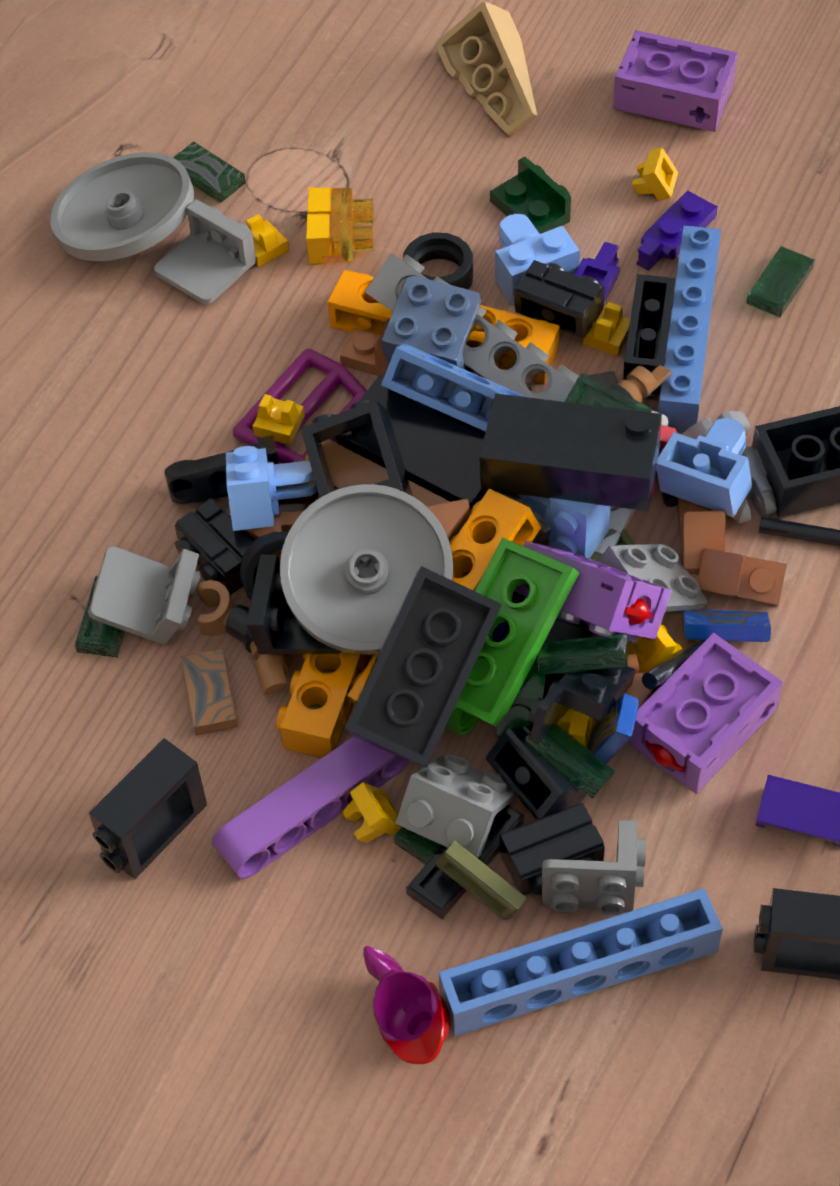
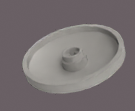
(122, 206)
(355, 561)

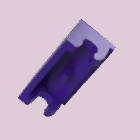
(800, 809)

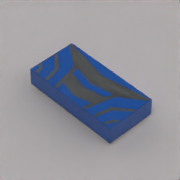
(727, 625)
(614, 729)

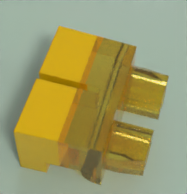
(332, 222)

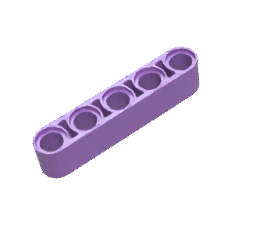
(302, 805)

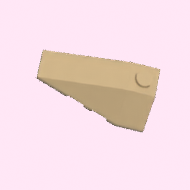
(491, 65)

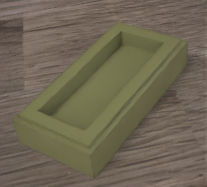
(480, 880)

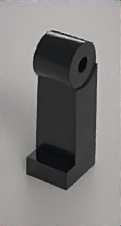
(206, 477)

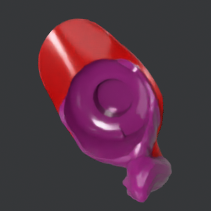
(407, 1009)

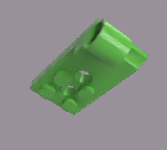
(505, 664)

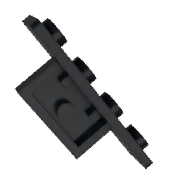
(583, 691)

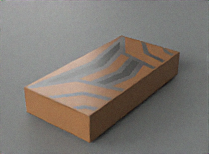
(209, 691)

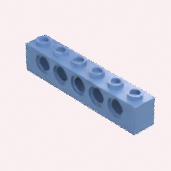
(689, 326)
(442, 385)
(580, 961)

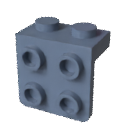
(432, 319)

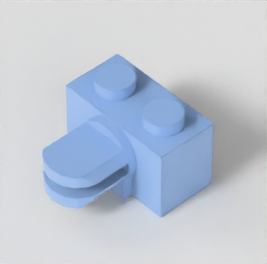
(523, 245)
(707, 468)
(258, 485)
(574, 524)

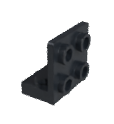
(271, 620)

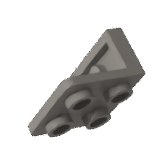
(210, 256)
(659, 566)
(144, 594)
(453, 803)
(597, 884)

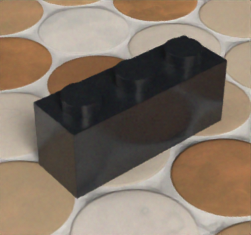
(649, 324)

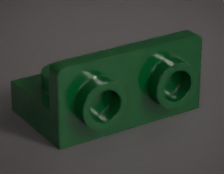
(535, 196)

